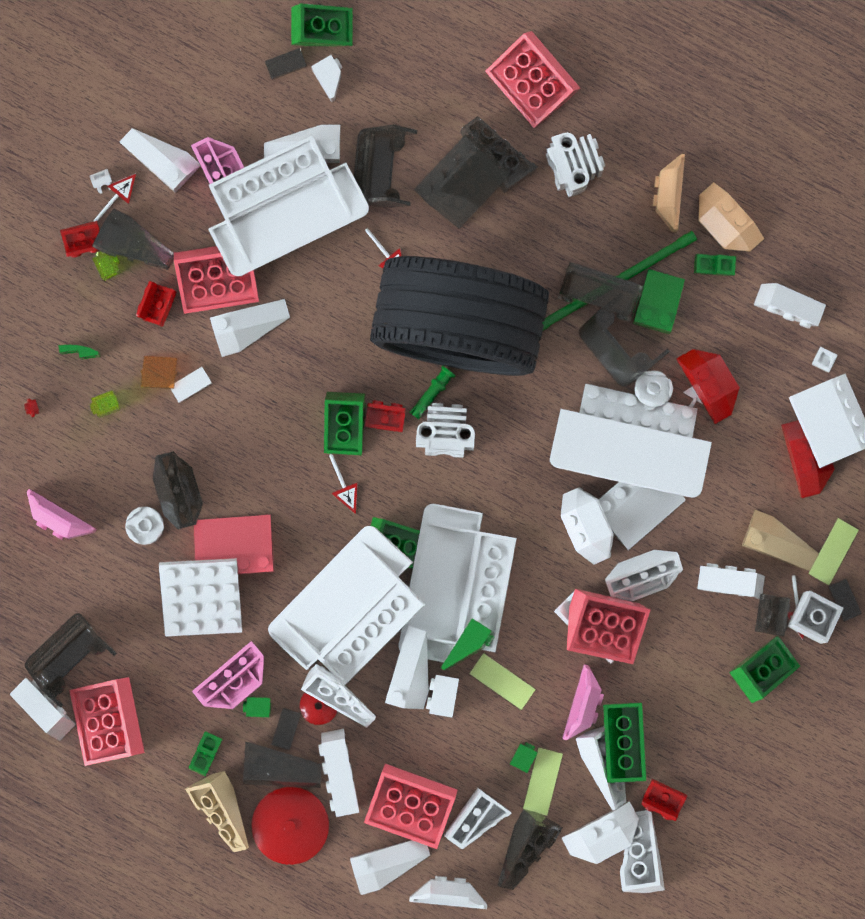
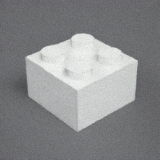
(815, 617)
(443, 695)

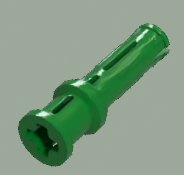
(437, 385)

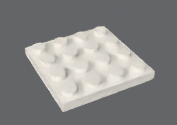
(200, 597)

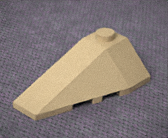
(777, 541)
(218, 801)

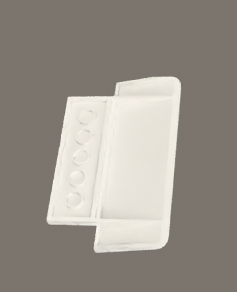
(282, 205)
(632, 442)
(458, 578)
(349, 607)

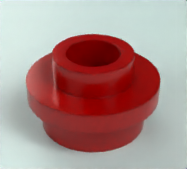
(31, 407)

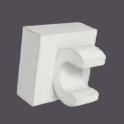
(101, 178)

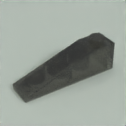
(127, 238)
(528, 840)

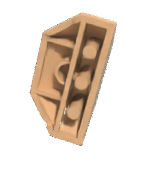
(669, 192)
(727, 220)

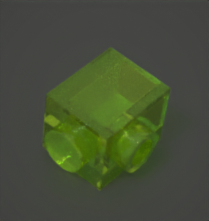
(106, 265)
(104, 404)

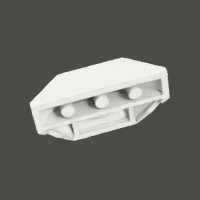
(587, 525)
(643, 575)
(603, 835)
(449, 893)

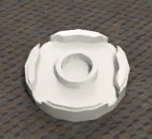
(653, 388)
(144, 525)

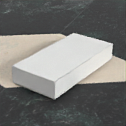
(191, 384)

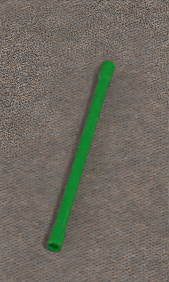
(680, 243)

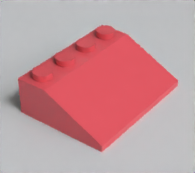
(532, 79)
(208, 283)
(237, 537)
(605, 626)
(106, 721)
(411, 806)

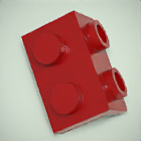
(80, 239)
(156, 304)
(385, 417)
(663, 800)

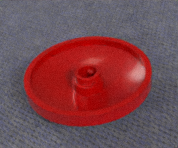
(290, 825)

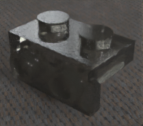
(772, 615)

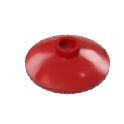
(313, 715)

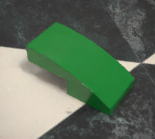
(715, 265)
(84, 352)
(205, 753)

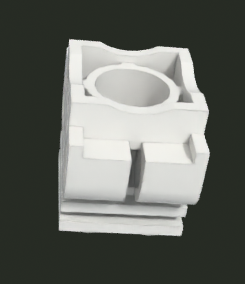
(575, 162)
(445, 431)

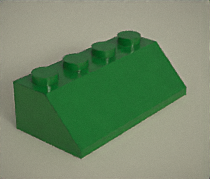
(624, 742)

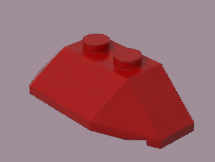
(711, 382)
(806, 469)

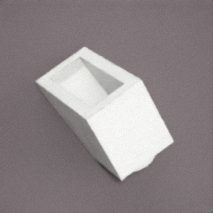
(328, 75)

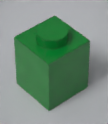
(257, 707)
(524, 757)

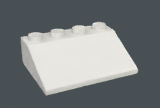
(831, 420)
(636, 510)

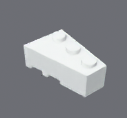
(790, 304)
(731, 581)
(42, 709)
(475, 818)

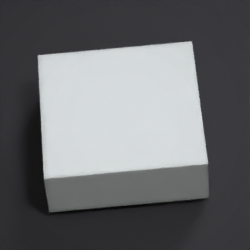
(824, 359)

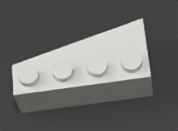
(339, 773)

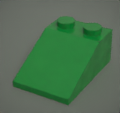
(321, 25)
(659, 301)
(344, 423)
(401, 536)
(470, 642)
(764, 669)

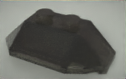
(177, 490)

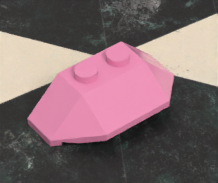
(216, 159)
(56, 518)
(233, 680)
(584, 705)

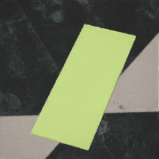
(833, 551)
(502, 681)
(542, 781)

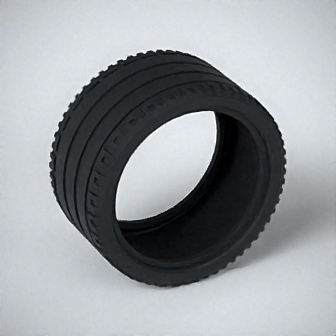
(459, 315)

